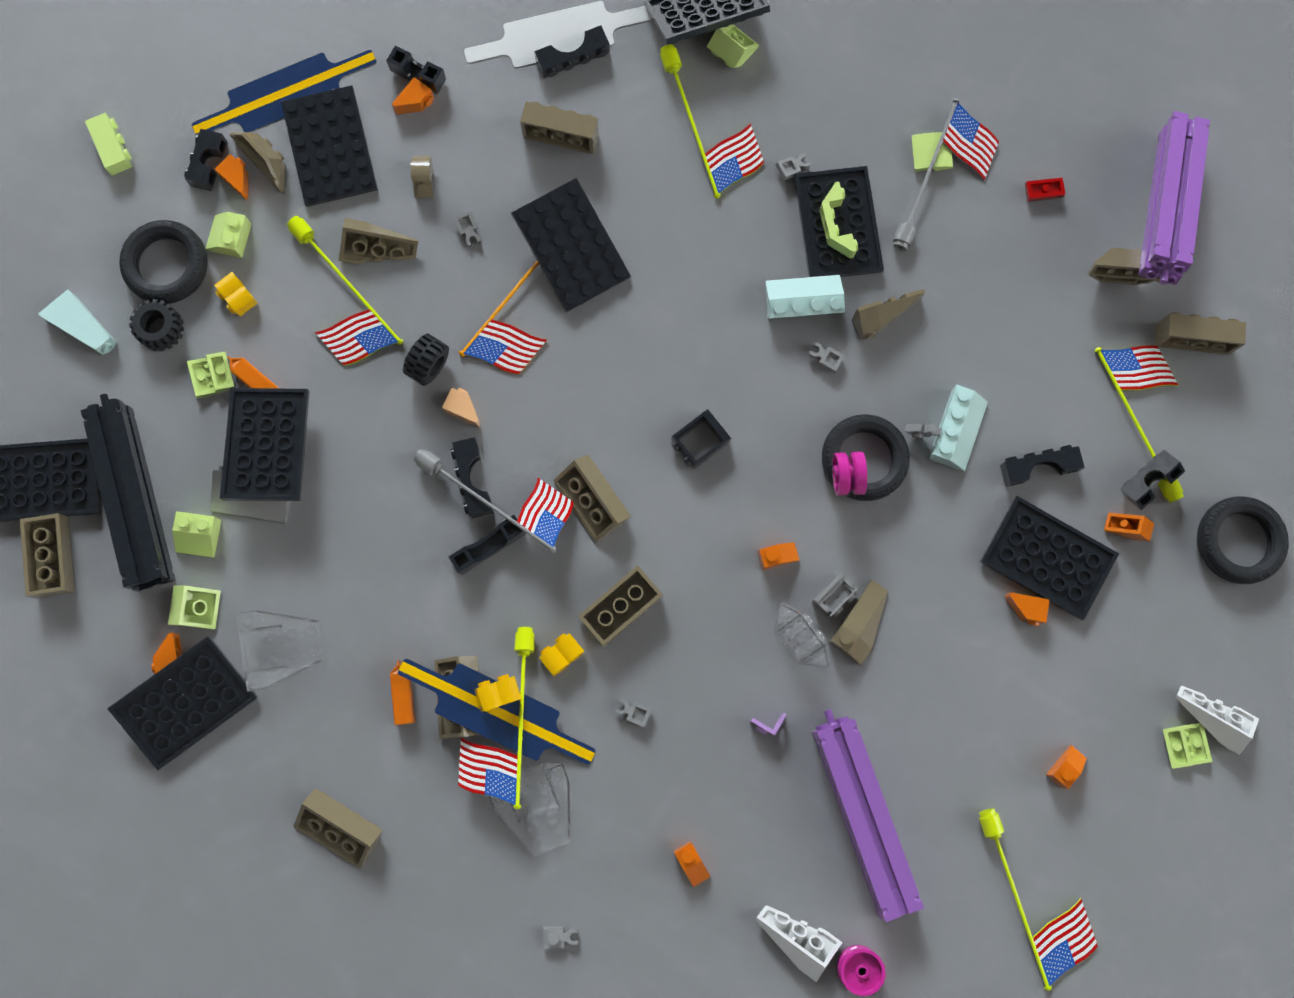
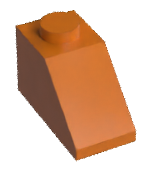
(413, 98)
(234, 173)
(1129, 526)
(777, 555)
(1029, 608)
(167, 652)
(1067, 768)
(691, 863)

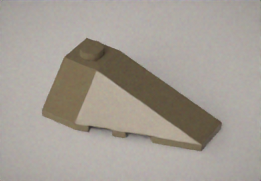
(859, 628)

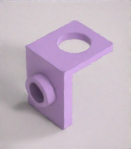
(764, 729)

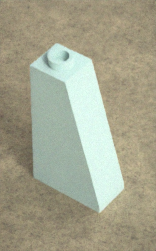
(76, 320)

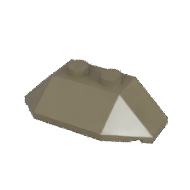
(263, 156)
(1119, 267)

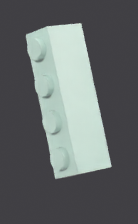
(804, 296)
(959, 428)

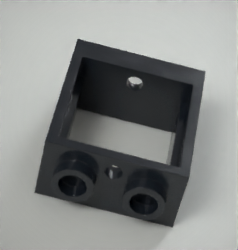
(713, 425)

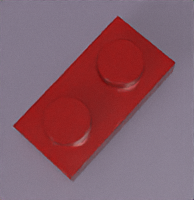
(1045, 189)

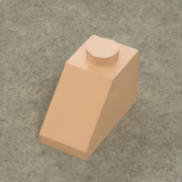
(460, 406)

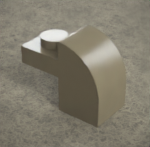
(422, 176)

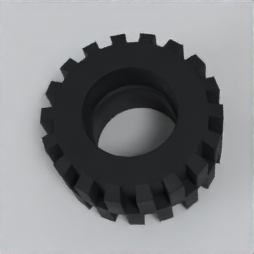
(146, 315)
(425, 359)

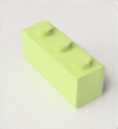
(109, 143)

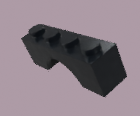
(553, 61)
(467, 454)
(1064, 461)
(478, 552)

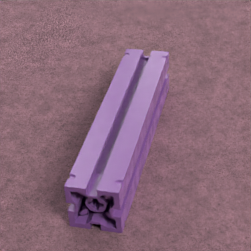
(1175, 199)
(867, 818)

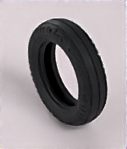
(150, 233)
(889, 434)
(1272, 525)

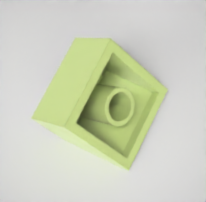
(732, 46)
(229, 234)
(196, 534)
(194, 607)

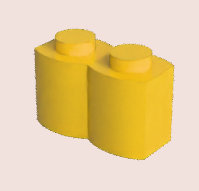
(235, 294)
(561, 654)
(497, 693)

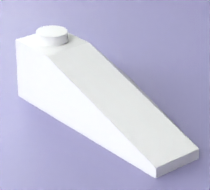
(1228, 725)
(805, 946)

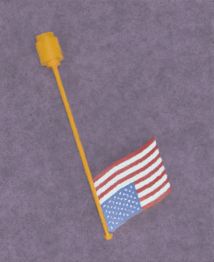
(503, 343)

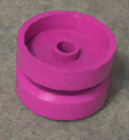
(849, 473)
(869, 979)

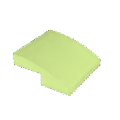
(924, 149)
(210, 375)
(1187, 745)

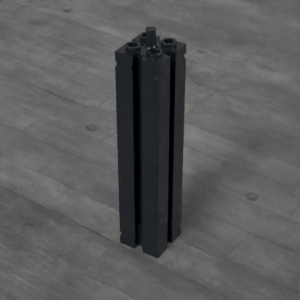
(127, 495)

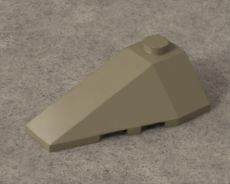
(369, 242)
(876, 316)

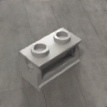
(835, 595)

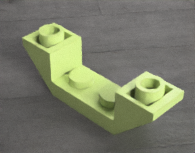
(844, 244)

